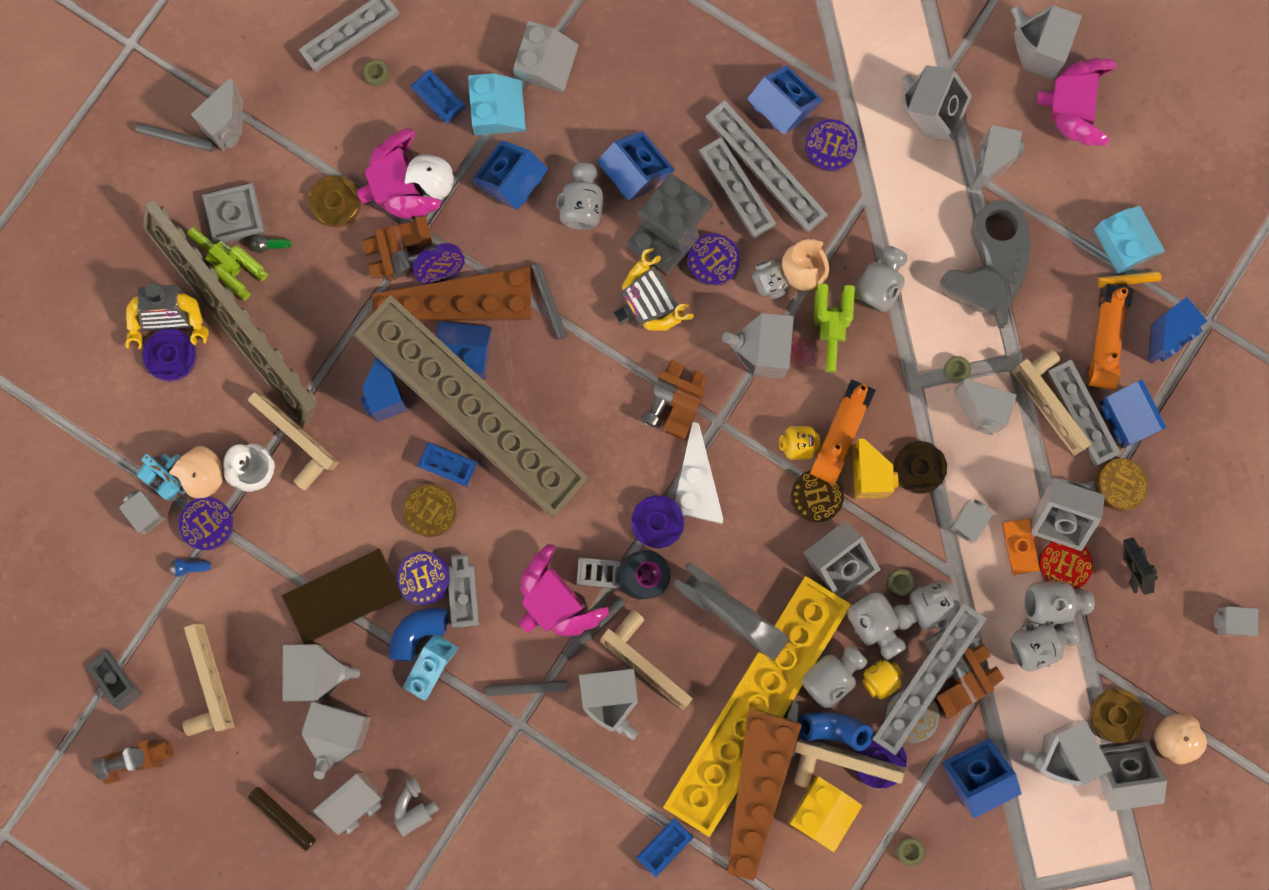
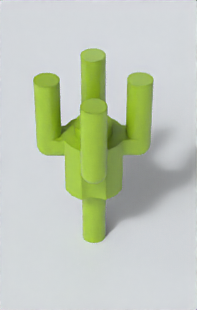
(228, 263)
(833, 320)

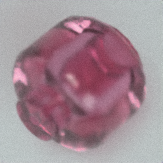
(804, 353)

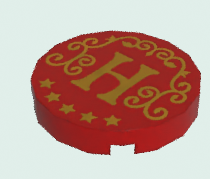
(1065, 564)

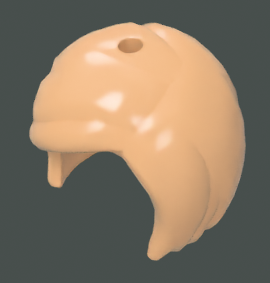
(805, 265)
(199, 472)
(1170, 739)

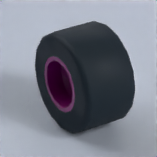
(653, 575)

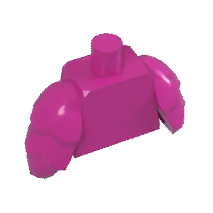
(1075, 100)
(387, 179)
(552, 601)

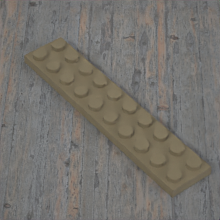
(228, 314)
(470, 406)

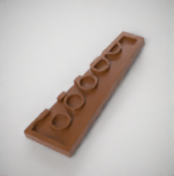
(474, 298)
(764, 765)

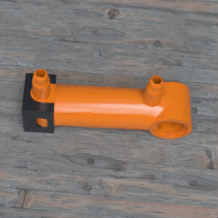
(1105, 367)
(842, 432)

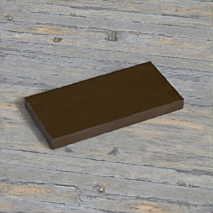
(342, 596)

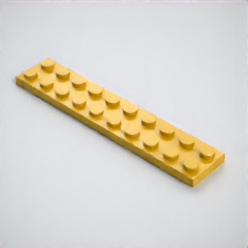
(767, 686)

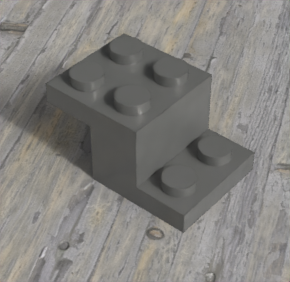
(669, 223)

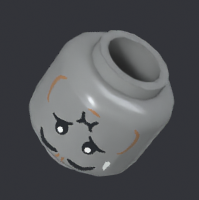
(770, 278)

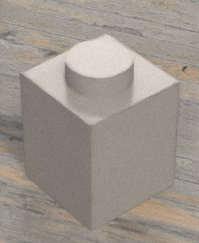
(141, 512)
(971, 520)
(1237, 621)

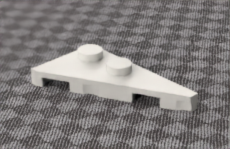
(696, 485)

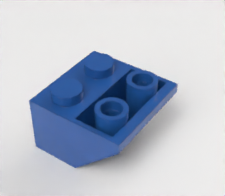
(1174, 330)

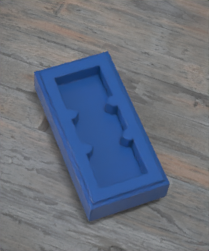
(438, 96)
(447, 464)
(664, 847)

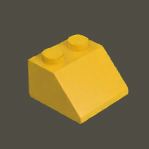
(872, 472)
(824, 813)

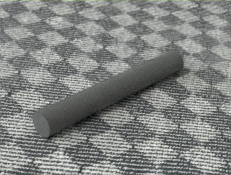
(175, 137)
(548, 301)
(586, 636)
(526, 688)

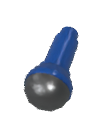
(180, 567)

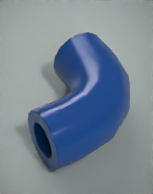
(413, 628)
(835, 727)

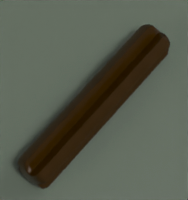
(281, 818)

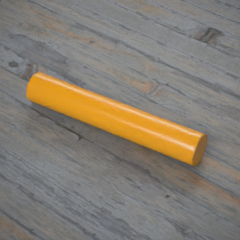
(1129, 279)

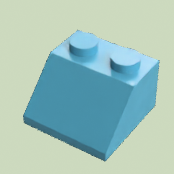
(496, 104)
(1128, 239)

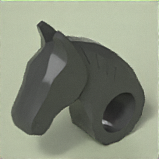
(1004, 267)
(740, 618)

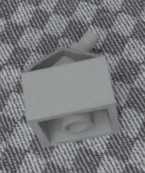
(1045, 39)
(936, 101)
(764, 345)
(1068, 513)
(312, 673)
(610, 698)
(333, 735)
(1070, 755)

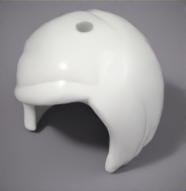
(431, 174)
(253, 472)

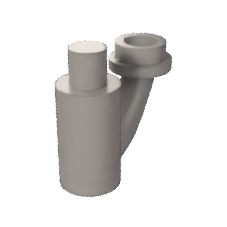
(416, 817)

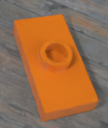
(1020, 547)

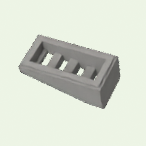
(581, 574)

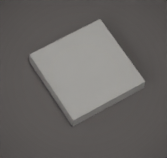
(233, 214)

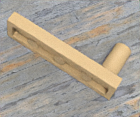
(1030, 378)
(321, 457)
(617, 644)
(219, 714)
(814, 750)

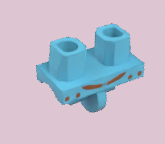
(153, 468)

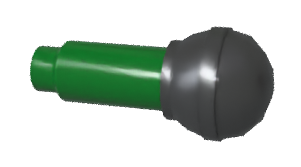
(261, 244)

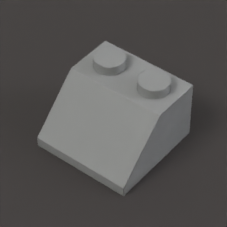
(545, 57)
(222, 116)
(996, 154)
(985, 405)
(842, 560)
(1134, 777)
(349, 804)

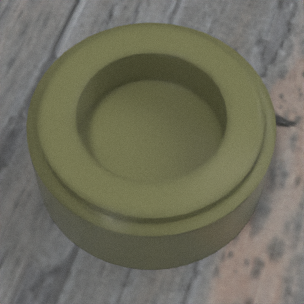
(376, 73)
(957, 369)
(900, 582)
(910, 851)

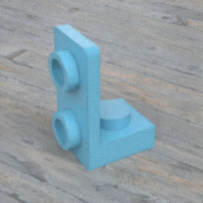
(429, 666)

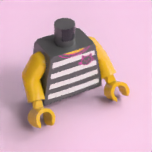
(649, 299)
(163, 308)

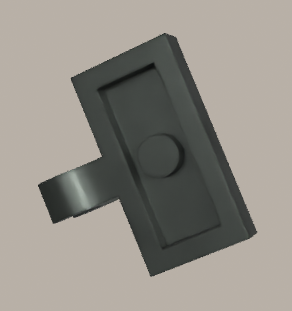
(1142, 573)

